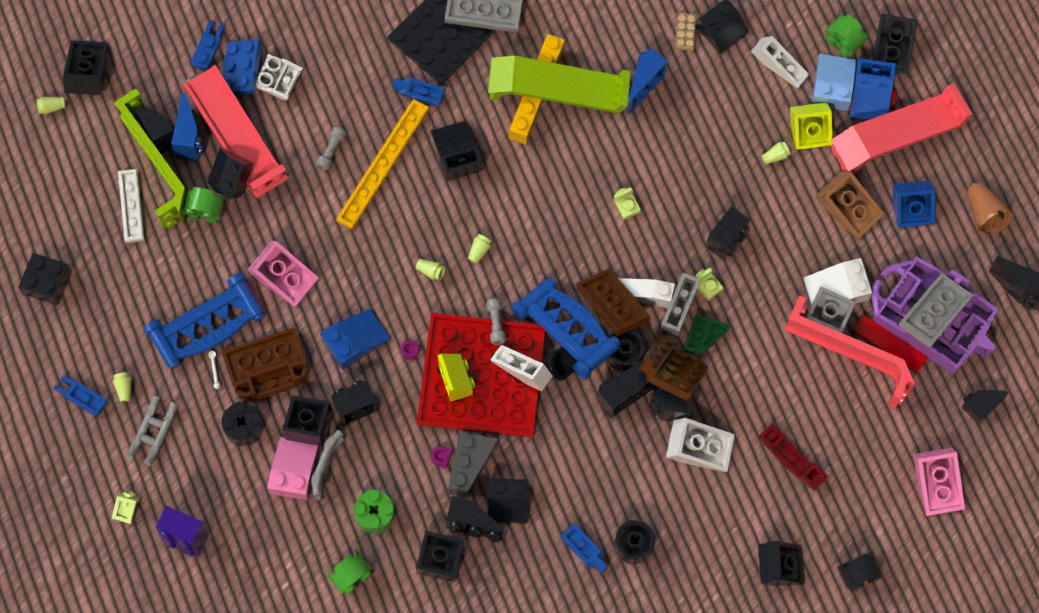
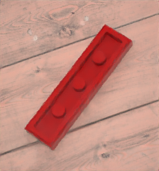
(889, 343)

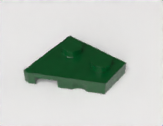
(704, 334)

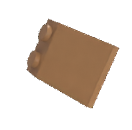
(850, 204)

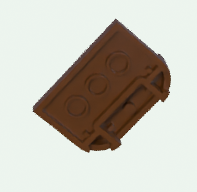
(266, 366)
(672, 368)

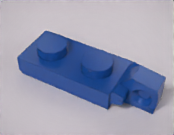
(419, 91)
(584, 548)

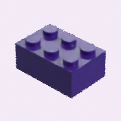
(182, 531)

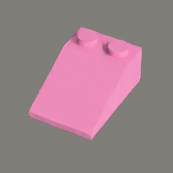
(282, 273)
(292, 469)
(939, 481)

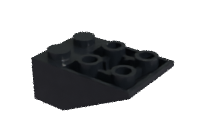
(457, 151)
(469, 518)

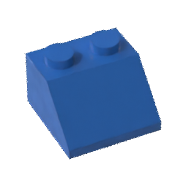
(914, 203)

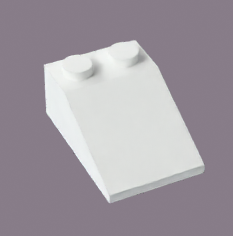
(844, 279)
(700, 445)

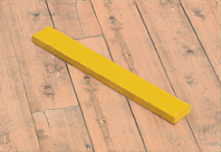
(382, 164)

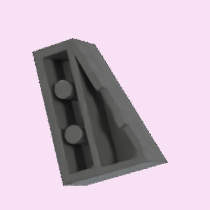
(469, 461)

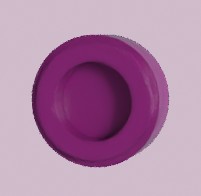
(410, 349)

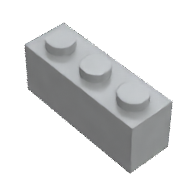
(680, 304)

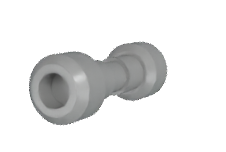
(324, 162)
(497, 336)

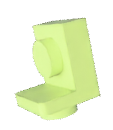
(626, 203)
(709, 284)
(125, 506)

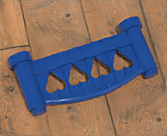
(166, 336)
(587, 356)

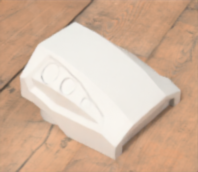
(278, 77)

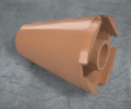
(988, 209)

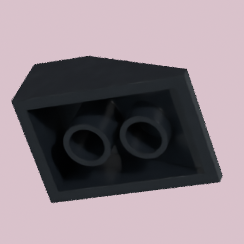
(895, 41)
(85, 67)
(1017, 281)

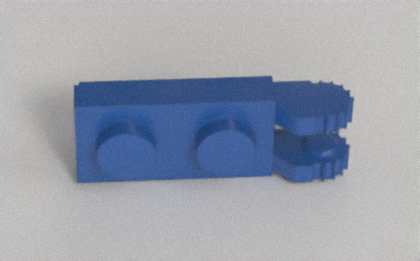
(207, 47)
(82, 396)

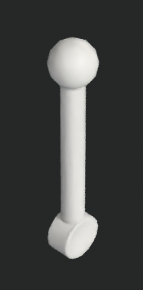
(212, 355)

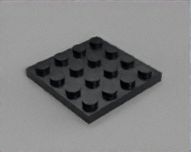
(437, 45)

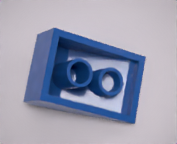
(648, 74)
(185, 138)
(354, 338)

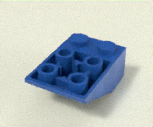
(872, 89)

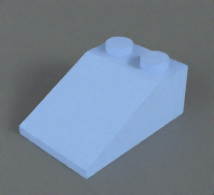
(834, 81)

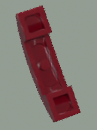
(791, 458)

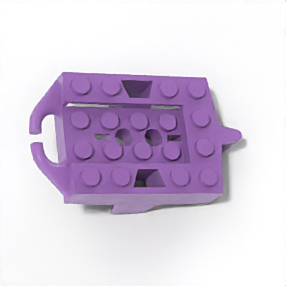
(971, 321)

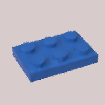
(242, 66)

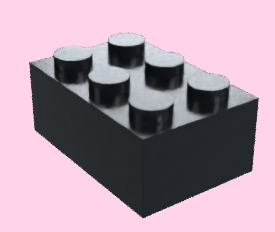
(623, 390)

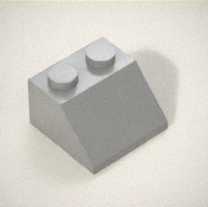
(831, 309)

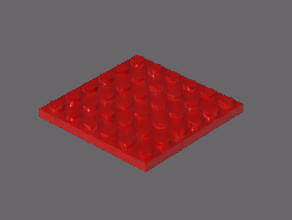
(499, 400)

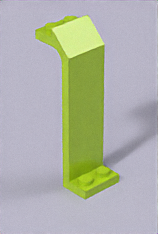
(558, 83)
(172, 210)

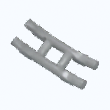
(149, 419)
(330, 447)

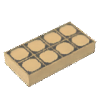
(685, 31)

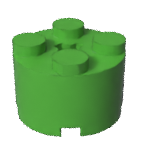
(846, 35)
(203, 204)
(374, 501)
(350, 572)

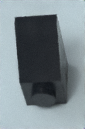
(982, 403)

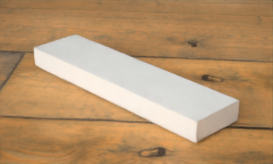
(131, 206)

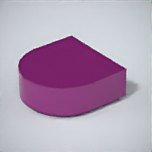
(441, 456)

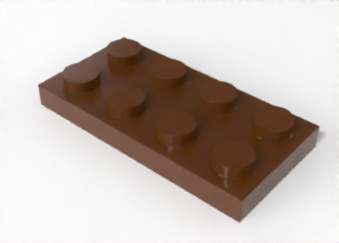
(613, 302)

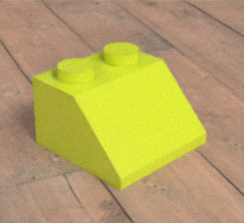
(811, 125)
(455, 376)

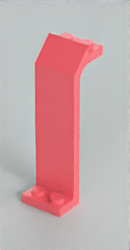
(234, 129)
(900, 129)
(852, 349)

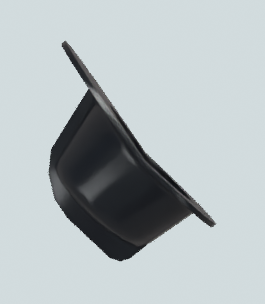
(560, 364)

